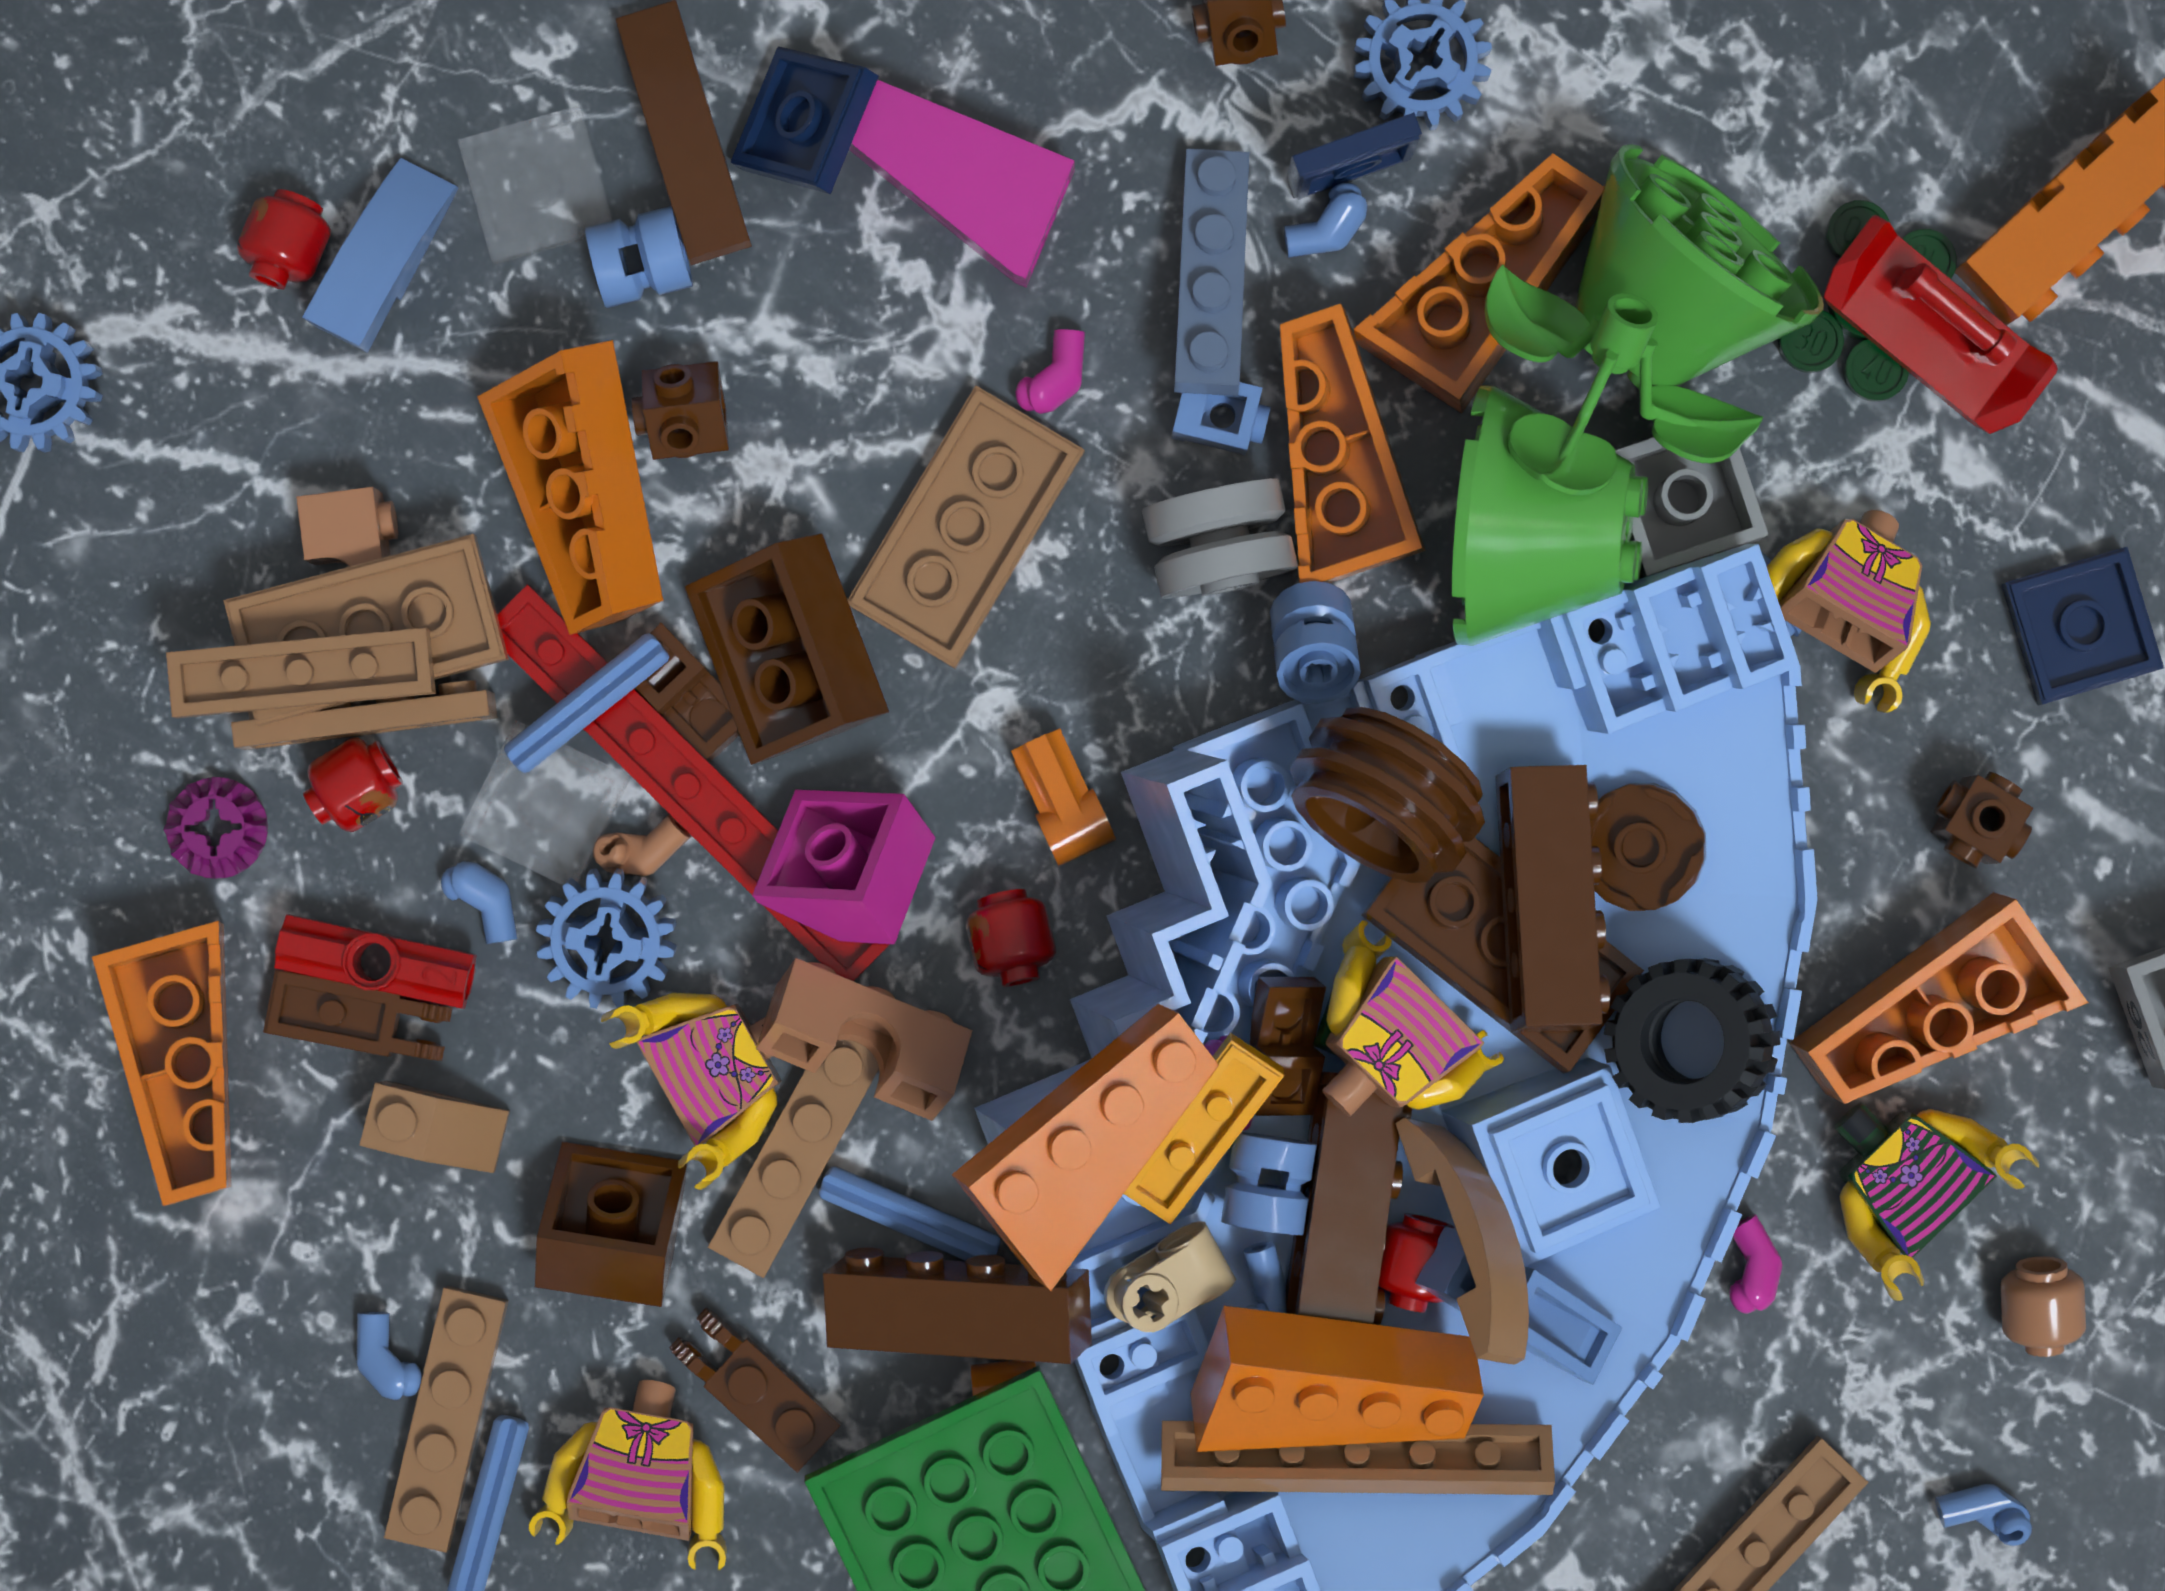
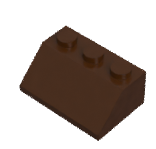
(786, 647)

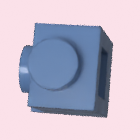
(1249, 422)

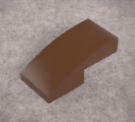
(690, 698)
(1284, 1030)

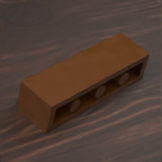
(1551, 898)
(1344, 1236)
(955, 1307)

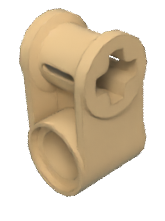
(1180, 1275)

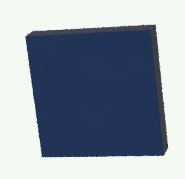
(804, 119)
(1353, 156)
(2082, 626)

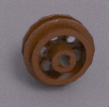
(1387, 794)

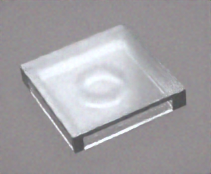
(535, 184)
(547, 814)

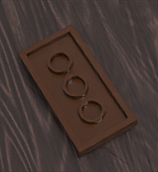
(1459, 934)

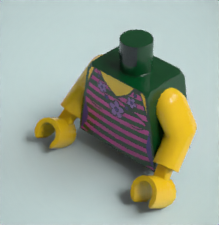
(1914, 1181)

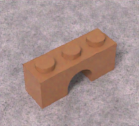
(346, 526)
(914, 1048)

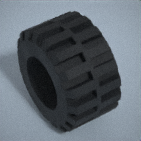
(1639, 1046)

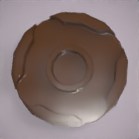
(1647, 846)

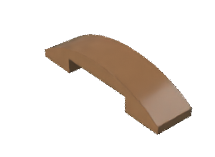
(1498, 1306)

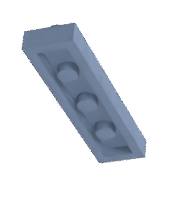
(1212, 272)

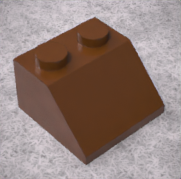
(610, 1224)

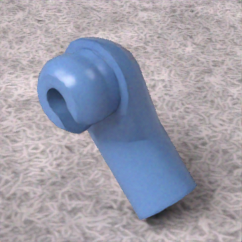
(1334, 227)
(487, 894)
(378, 1363)
(1989, 1507)

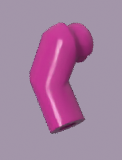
(1058, 380)
(1762, 1267)

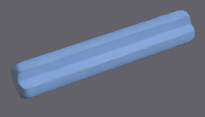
(586, 703)
(906, 1215)
(489, 1504)

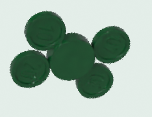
(1819, 344)

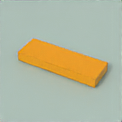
(1206, 1128)

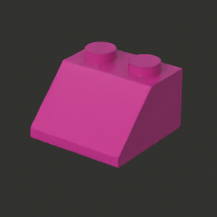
(846, 863)

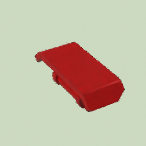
(1936, 329)

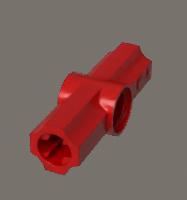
(336, 953)

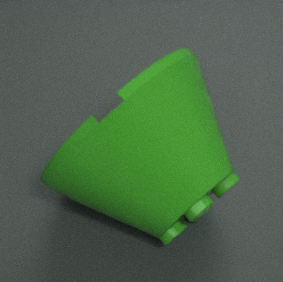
(1695, 262)
(1530, 548)

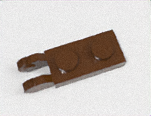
(348, 1016)
(760, 1393)

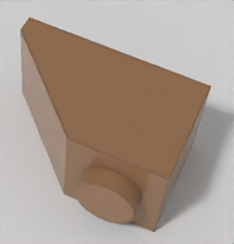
(434, 1127)

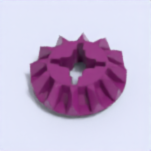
(236, 849)

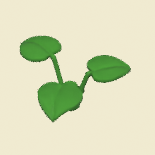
(1567, 459)

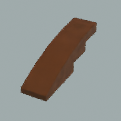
(683, 132)

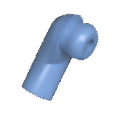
(1266, 1277)

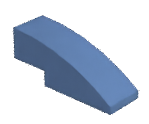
(380, 255)
(1559, 1325)

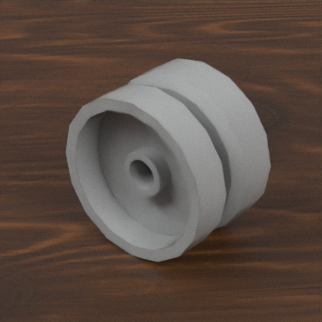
(1222, 549)

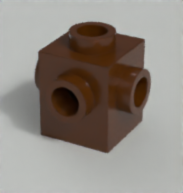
(1239, 28)
(682, 410)
(1960, 823)

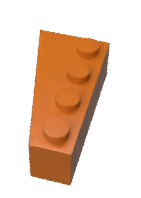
(2073, 214)
(1437, 319)
(1344, 472)
(578, 483)
(1941, 1001)
(173, 1047)
(1084, 1143)
(1330, 1383)

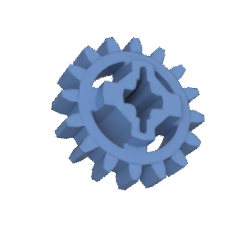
(1444, 75)
(37, 357)
(631, 944)

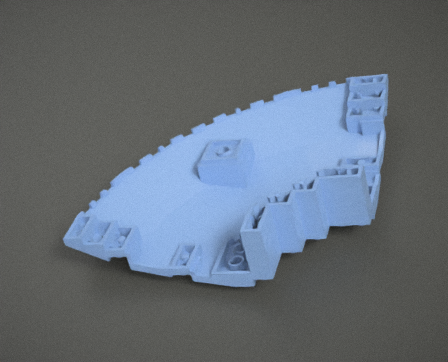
(1676, 695)

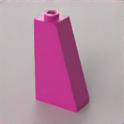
(966, 175)

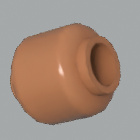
(2043, 1305)

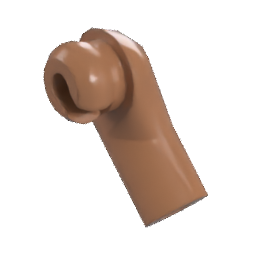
(640, 853)

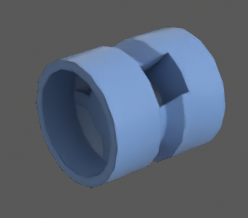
(660, 251)
(1314, 642)
(1268, 1206)

